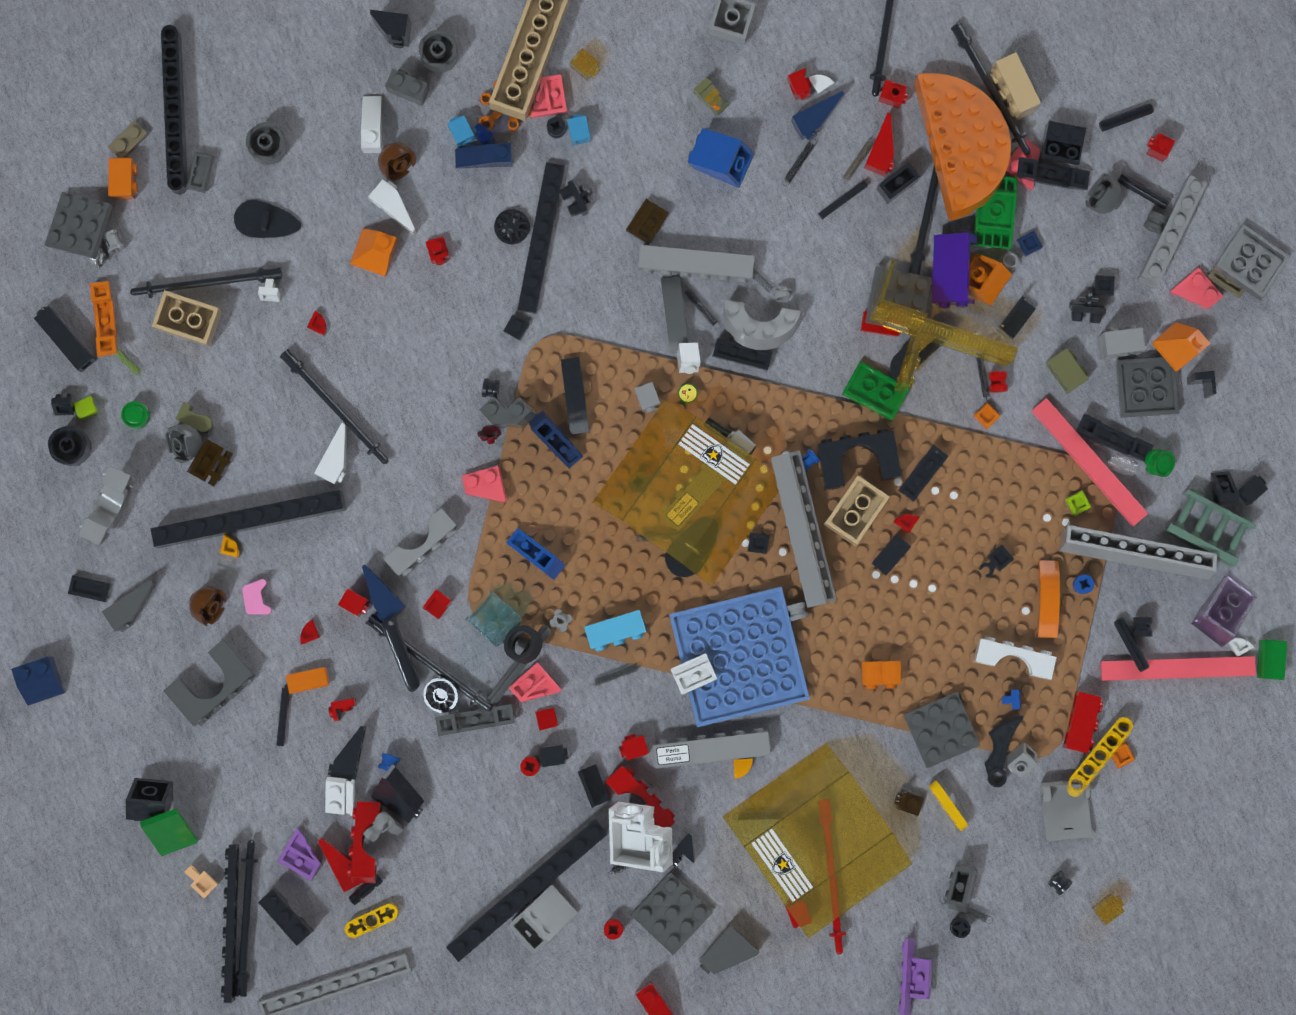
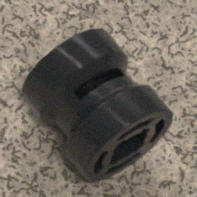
(1142, 626)

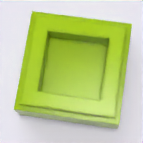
(1078, 503)

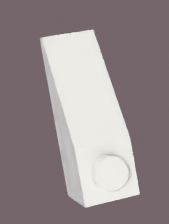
(371, 124)
(389, 200)
(334, 460)

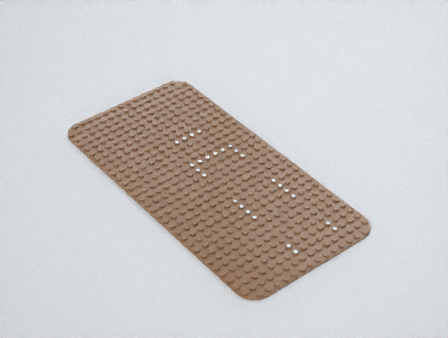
(918, 614)

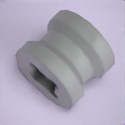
(797, 611)

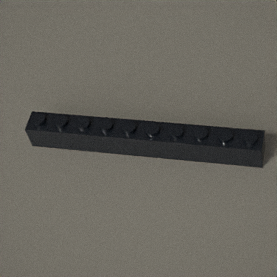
(248, 519)
(526, 890)

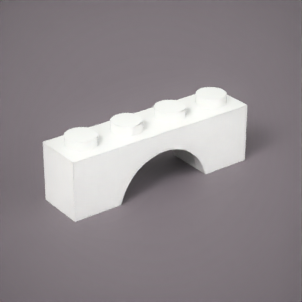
(1038, 664)

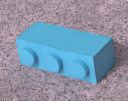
(615, 630)

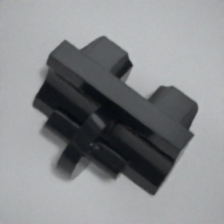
(571, 191)
(1095, 311)

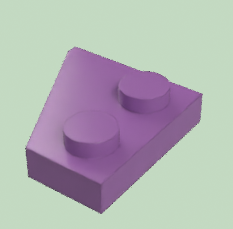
(300, 856)

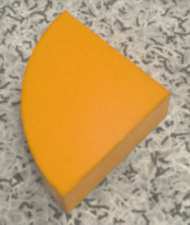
(229, 547)
(741, 767)

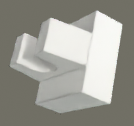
(269, 292)

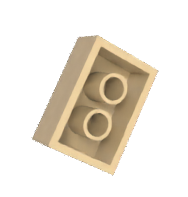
(1014, 87)
(187, 318)
(856, 510)

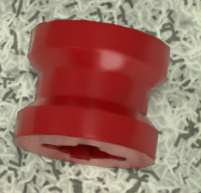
(532, 766)
(613, 929)

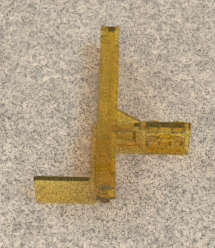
(927, 330)

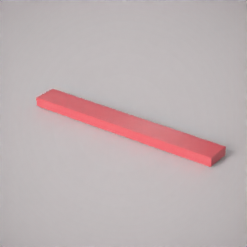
(1089, 462)
(1179, 668)

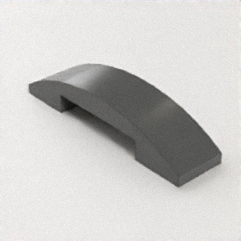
(674, 312)
(474, 720)

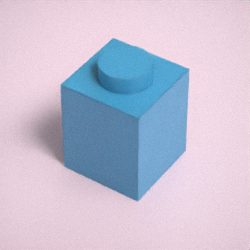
(578, 129)
(460, 130)

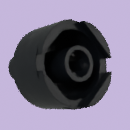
(80, 446)

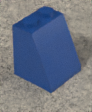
(721, 157)

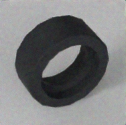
(511, 639)

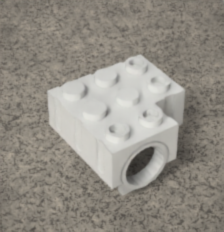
(637, 840)

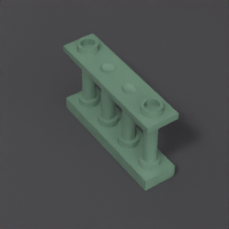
(1193, 538)

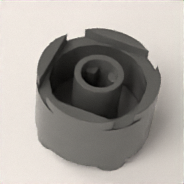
(429, 46)
(260, 135)

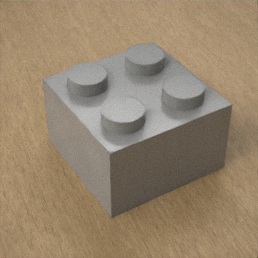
(732, 20)
(1121, 343)

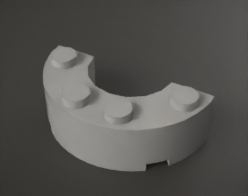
(759, 334)
(110, 507)

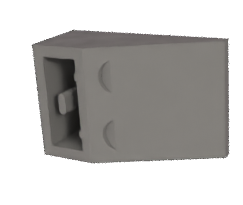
(542, 919)

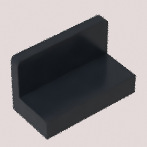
(1017, 317)
(1207, 379)
(593, 785)

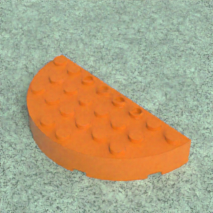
(965, 140)

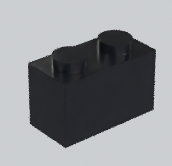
(898, 183)

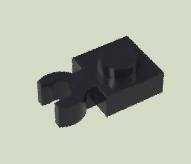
(998, 559)

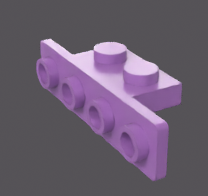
(916, 977)

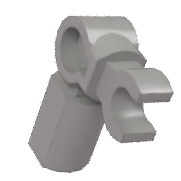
(381, 824)

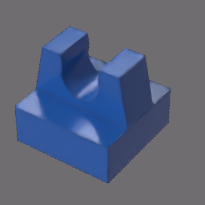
(1014, 699)

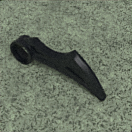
(1001, 737)

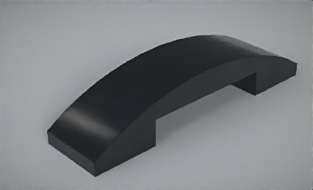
(1052, 175)
(574, 396)
(1113, 438)

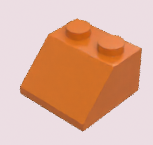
(986, 278)

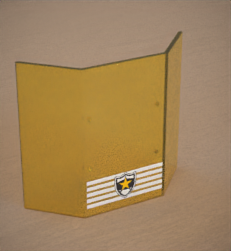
(689, 491)
(818, 840)

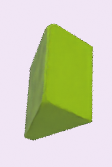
(85, 408)

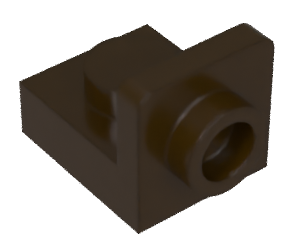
(909, 802)

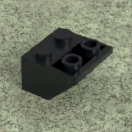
(1063, 142)

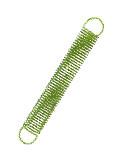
(118, 354)

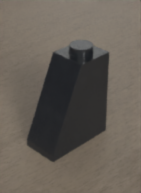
(398, 795)

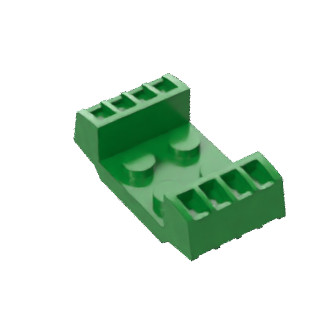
(996, 218)

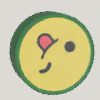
(687, 393)

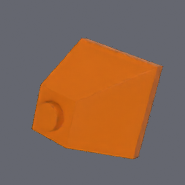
(374, 251)
(1180, 344)

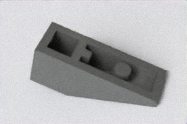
(127, 608)

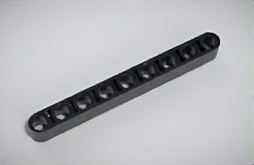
(177, 118)

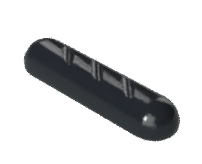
(401, 654)

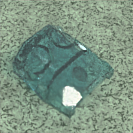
(494, 619)

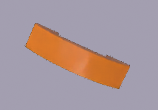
(104, 318)
(1049, 599)

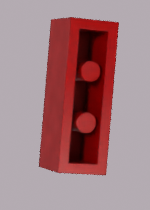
(1082, 722)

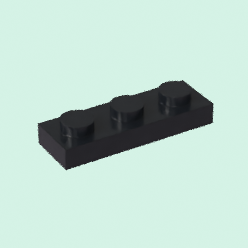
(740, 354)
(923, 473)

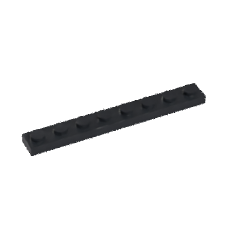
(541, 238)
(230, 931)

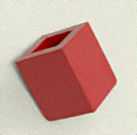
(437, 604)

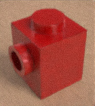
(893, 94)
(1160, 146)
(633, 747)

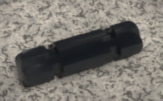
(364, 890)

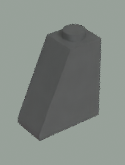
(727, 951)

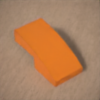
(307, 680)

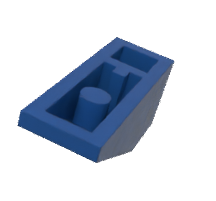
(536, 554)

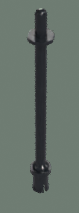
(964, 42)
(878, 77)
(918, 256)
(260, 275)
(298, 368)
(376, 624)
(242, 975)

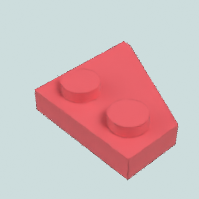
(485, 484)

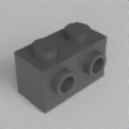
(407, 87)
(960, 889)

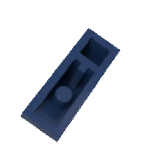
(813, 118)
(484, 156)
(555, 439)
(383, 598)

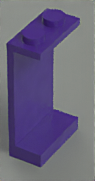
(951, 269)

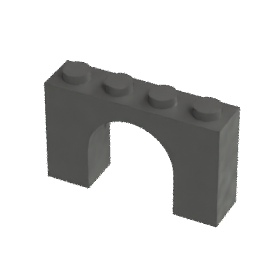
(235, 674)

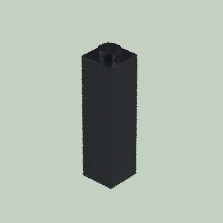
(64, 338)

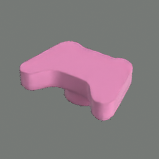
(253, 598)

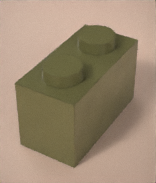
(1067, 370)

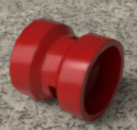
(998, 381)

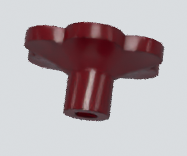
(489, 434)

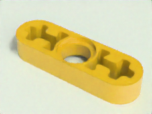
(948, 805)
(360, 931)

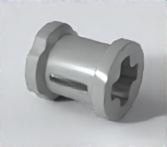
(113, 242)

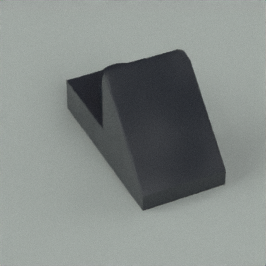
(1224, 487)
(686, 848)

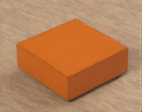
(986, 416)
(1123, 756)

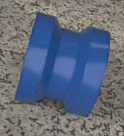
(1080, 586)
(388, 760)

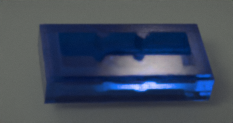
(484, 135)

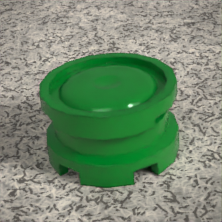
(135, 415)
(1159, 462)

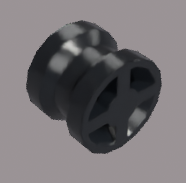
(555, 131)
(490, 388)
(1060, 883)
(964, 927)

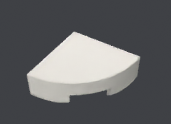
(820, 83)
(1240, 646)

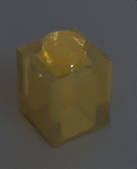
(585, 64)
(1108, 908)

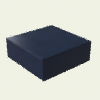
(1029, 243)

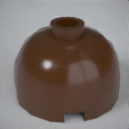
(395, 160)
(206, 605)

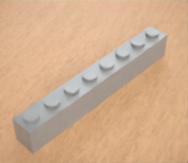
(803, 529)
(1138, 552)

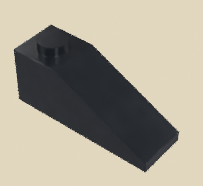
(348, 760)

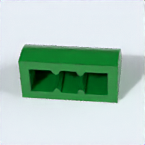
(1271, 659)

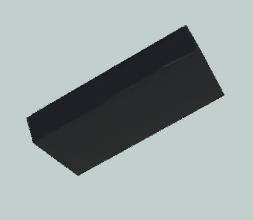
(891, 555)
(89, 588)

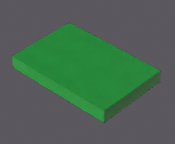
(874, 391)
(168, 832)

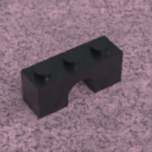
(278, 909)

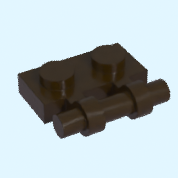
(205, 460)

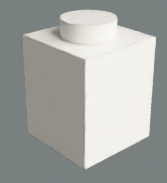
(688, 358)

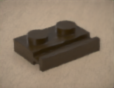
(647, 221)

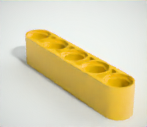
(1104, 749)

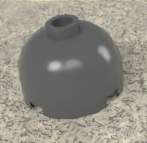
(1105, 195)
(183, 442)

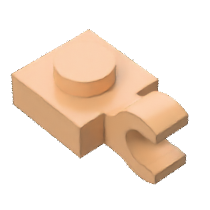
(202, 883)

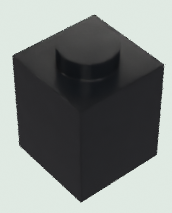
(1252, 489)
(553, 755)

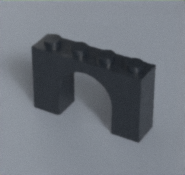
(881, 444)

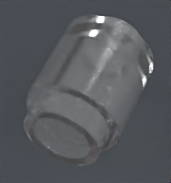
(1122, 464)

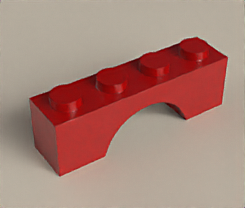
(623, 782)
(363, 866)

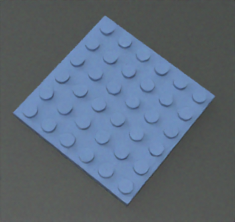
(750, 654)

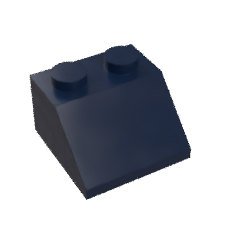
(38, 680)

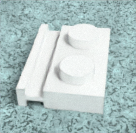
(693, 674)
(339, 796)

